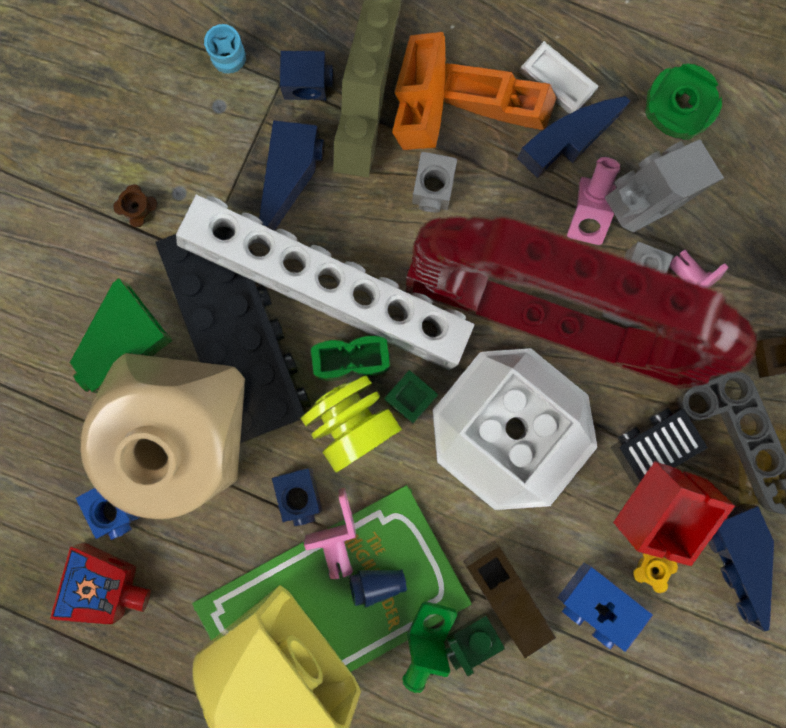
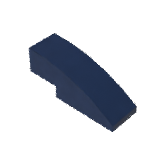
(570, 134)

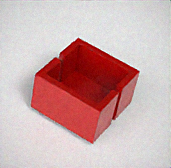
(673, 514)

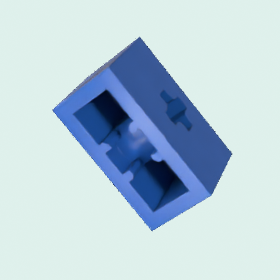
(624, 615)

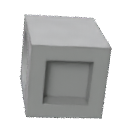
(436, 167)

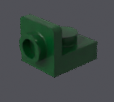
(473, 644)

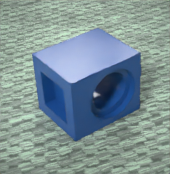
(92, 507)

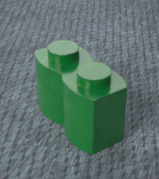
(339, 360)

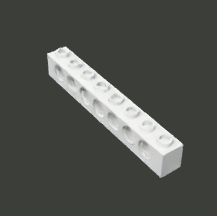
(211, 213)

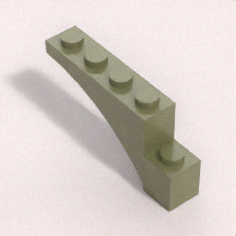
(365, 87)

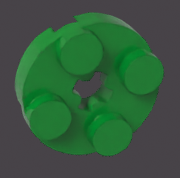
(703, 94)

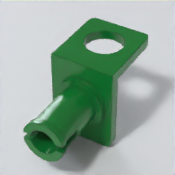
(428, 647)

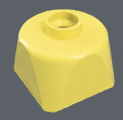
(274, 672)

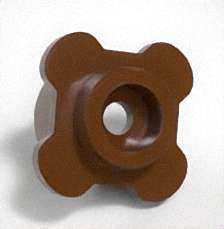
(127, 198)

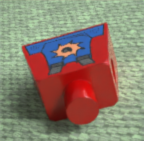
(97, 588)

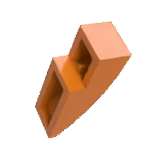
(421, 92)
(499, 95)

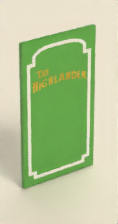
(388, 537)

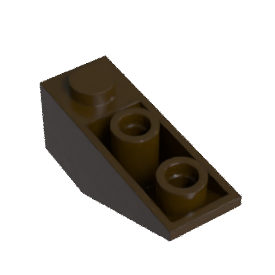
(509, 599)

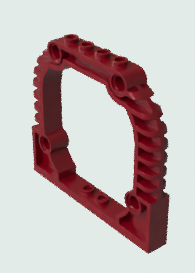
(689, 323)

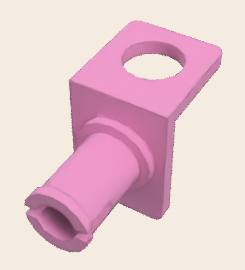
(592, 203)
(690, 270)
(333, 541)

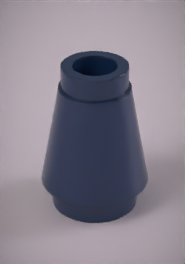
(376, 586)

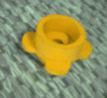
(658, 581)

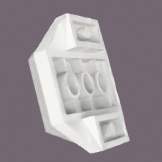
(474, 437)

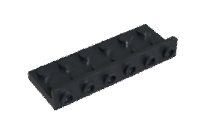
(234, 328)

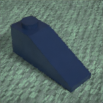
(289, 168)

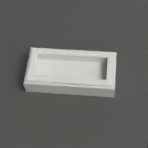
(567, 81)

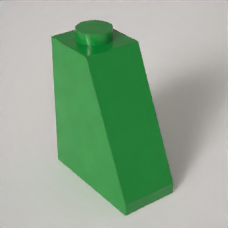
(118, 328)

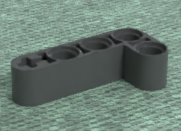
(746, 446)

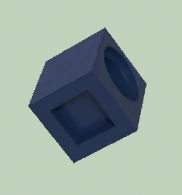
(305, 75)
(284, 484)

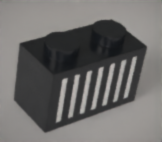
(667, 440)

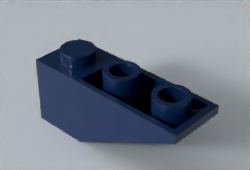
(748, 562)

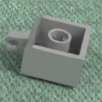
(662, 184)

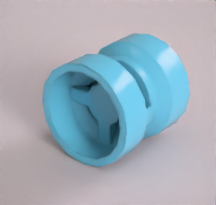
(221, 41)

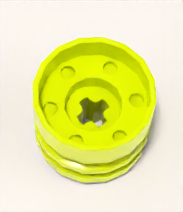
(350, 422)

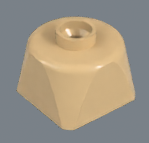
(163, 434)

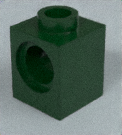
(410, 397)

